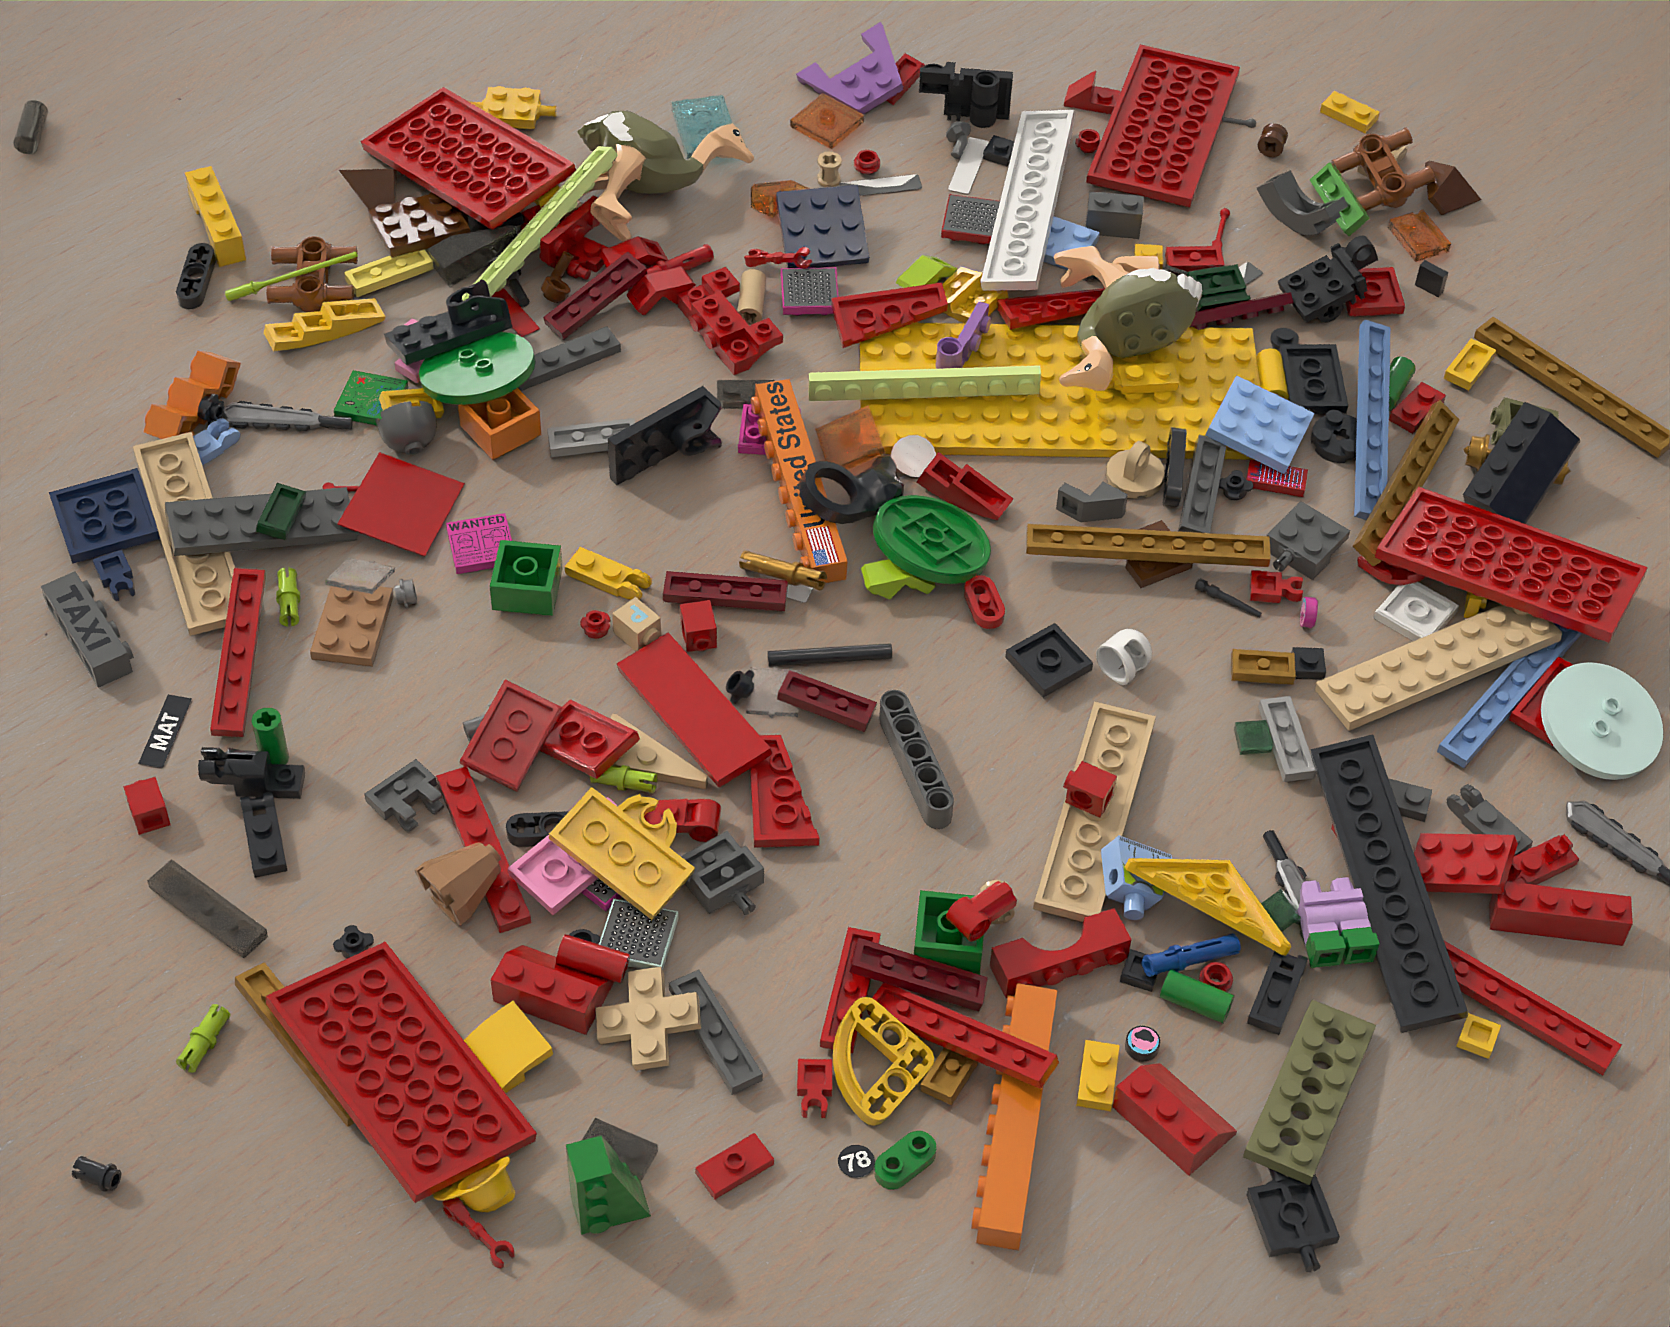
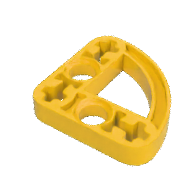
(899, 1055)

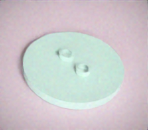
(1602, 721)

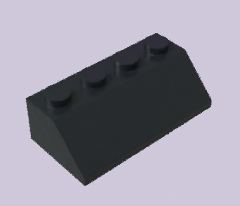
(1522, 464)

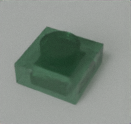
(1253, 737)
(1281, 910)

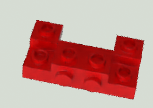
(723, 326)

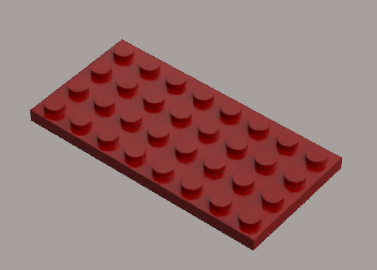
(1163, 125)
(468, 157)
(1512, 564)
(400, 1071)

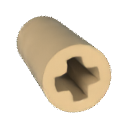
(752, 296)

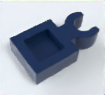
(114, 573)

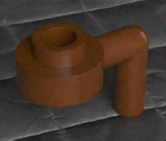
(553, 287)

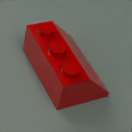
(549, 989)
(1171, 1116)

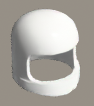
(1125, 648)

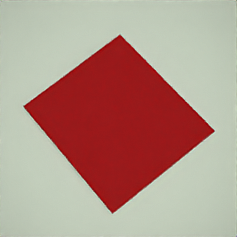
(401, 504)

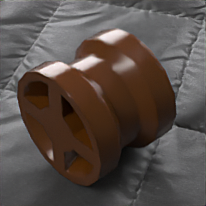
(1272, 140)

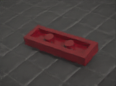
(826, 701)

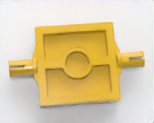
(515, 106)

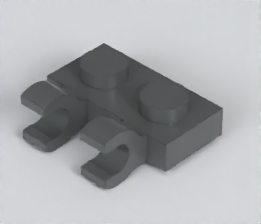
(401, 789)

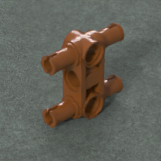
(1382, 169)
(310, 288)

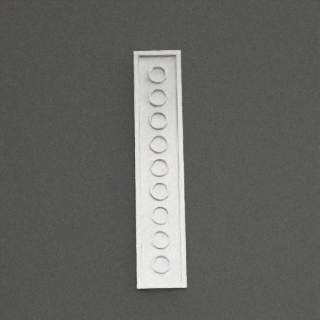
(1028, 201)

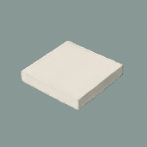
(1415, 611)

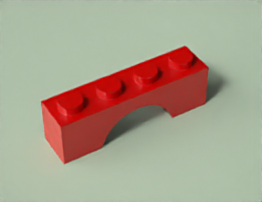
(1101, 943)

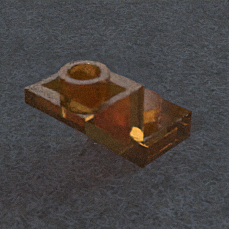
(764, 195)

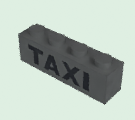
(87, 629)

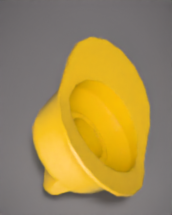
(484, 1189)

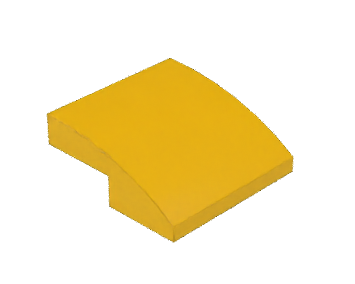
(965, 290)
(508, 1046)

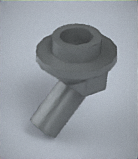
(958, 133)

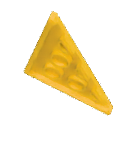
(1215, 890)

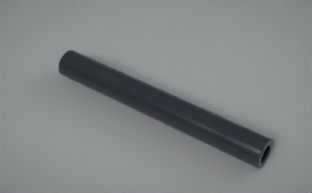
(829, 654)

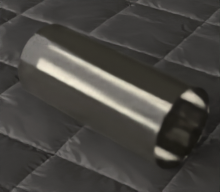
(30, 127)

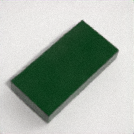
(281, 511)

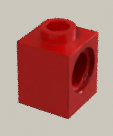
(698, 626)
(1090, 788)
(147, 805)

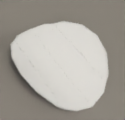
(913, 454)

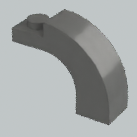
(1297, 210)

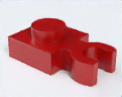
(1270, 587)
(814, 1083)

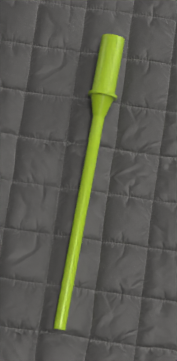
(254, 287)

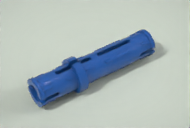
(1180, 957)

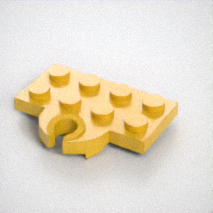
(625, 848)

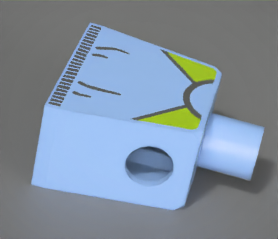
(1123, 885)

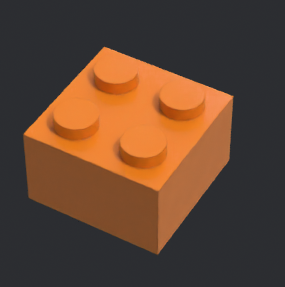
(501, 423)

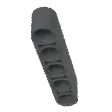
(916, 759)

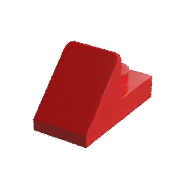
(1087, 96)

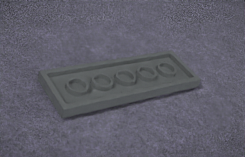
(231, 523)

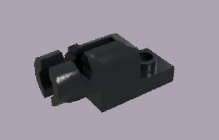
(251, 773)

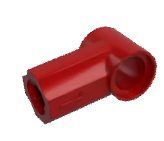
(976, 914)

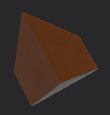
(373, 185)
(1450, 188)

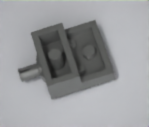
(1305, 540)
(723, 873)

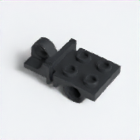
(972, 93)
(1327, 284)

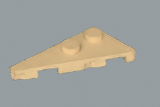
(653, 757)

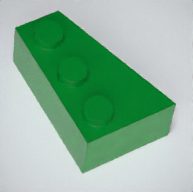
(602, 1187)

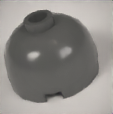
(408, 427)

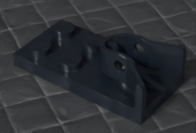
(460, 325)
(663, 434)

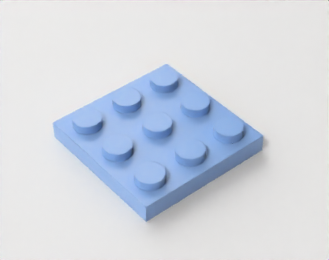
(1260, 424)

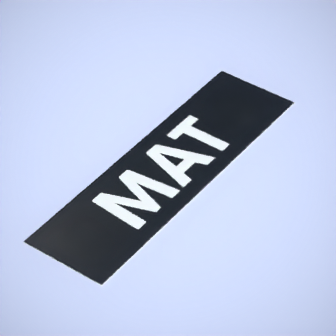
(165, 731)

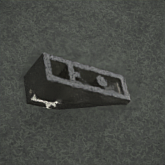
(469, 252)

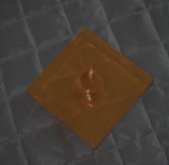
(827, 120)
(851, 439)

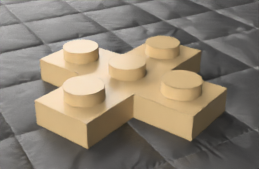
(648, 1018)

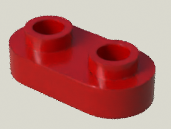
(985, 608)

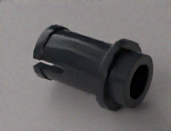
(104, 1176)

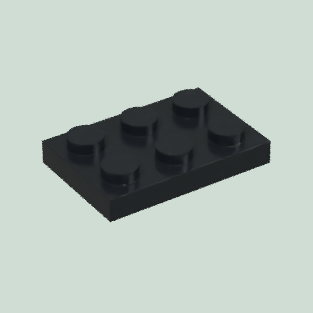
(1314, 377)

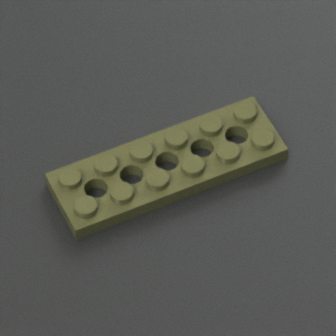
(1322, 1108)

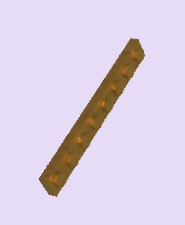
(1575, 386)
(1408, 475)
(1148, 545)

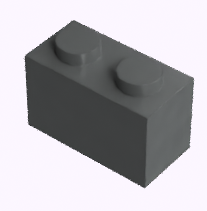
(1115, 214)

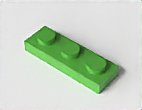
(1332, 186)

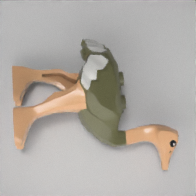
(648, 162)
(1132, 316)

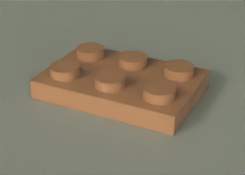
(351, 626)

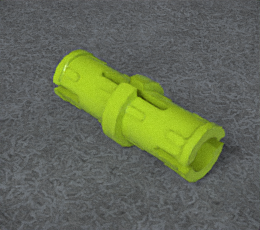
(288, 596)
(627, 778)
(203, 1038)

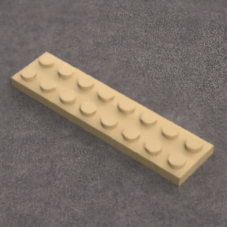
(202, 581)
(1434, 664)
(1073, 871)

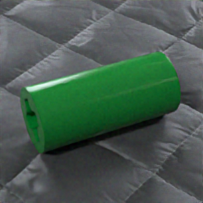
(1401, 372)
(270, 734)
(1197, 996)

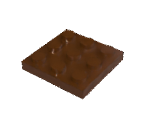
(416, 223)

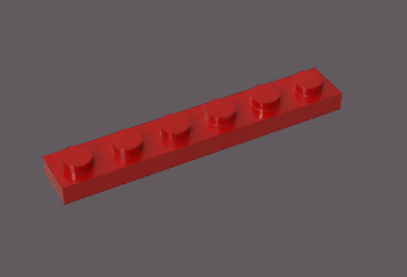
(238, 653)
(475, 826)
(1532, 1012)
(968, 1036)

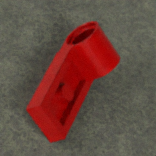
(693, 816)

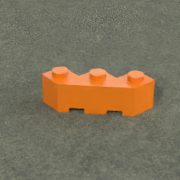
(208, 375)

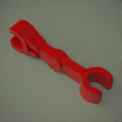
(759, 257)
(456, 1211)

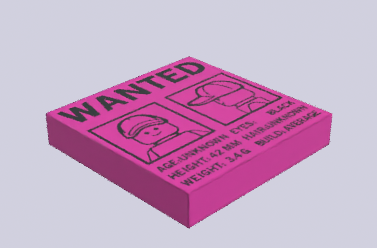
(476, 541)

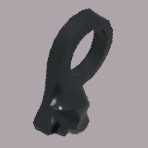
(866, 490)

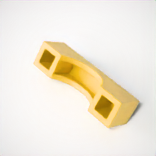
(217, 217)

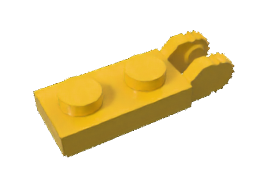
(607, 574)

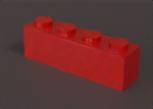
(1561, 913)

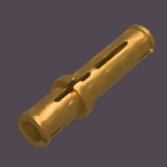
(794, 572)

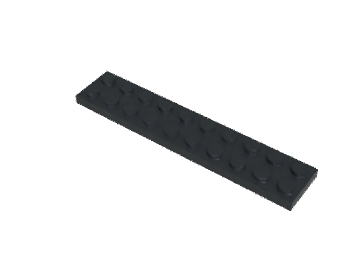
(1395, 896)

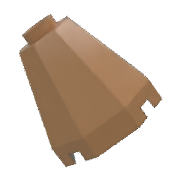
(460, 879)

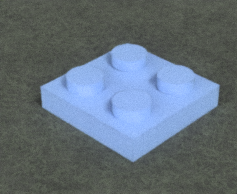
(1067, 236)

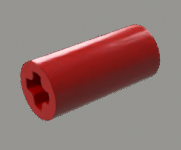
(592, 958)

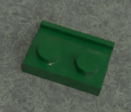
(1220, 286)

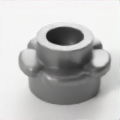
(406, 592)

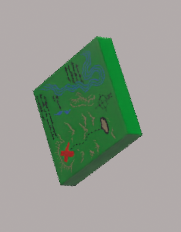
(362, 395)

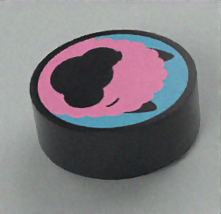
(1142, 1043)

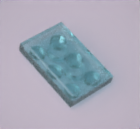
(698, 118)

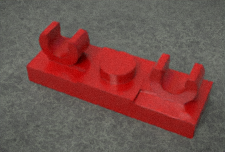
(1543, 861)

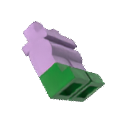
(1336, 924)

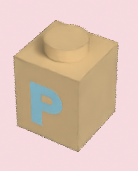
(636, 624)

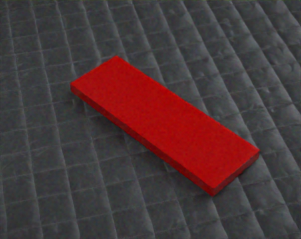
(694, 709)

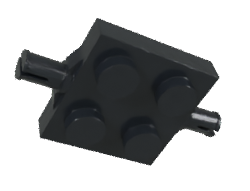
(1293, 1217)

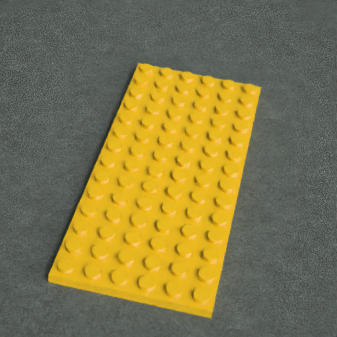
(1059, 418)

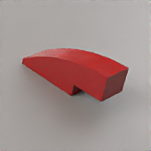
(964, 488)

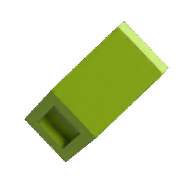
(925, 271)
(887, 579)

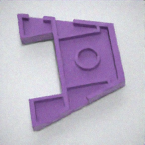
(863, 83)

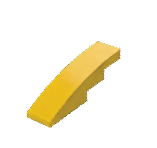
(332, 322)

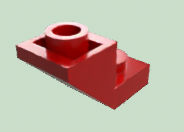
(643, 249)
(659, 284)

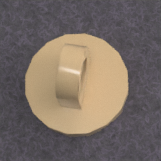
(1136, 471)

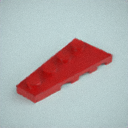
(1039, 309)
(879, 312)
(778, 802)

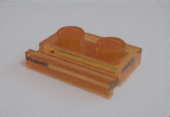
(1419, 235)

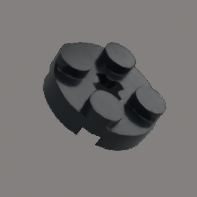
(1325, 433)

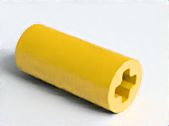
(1272, 372)

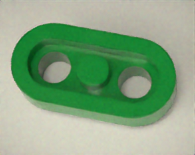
(907, 1158)

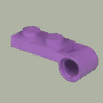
(954, 351)

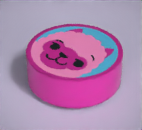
(1308, 612)

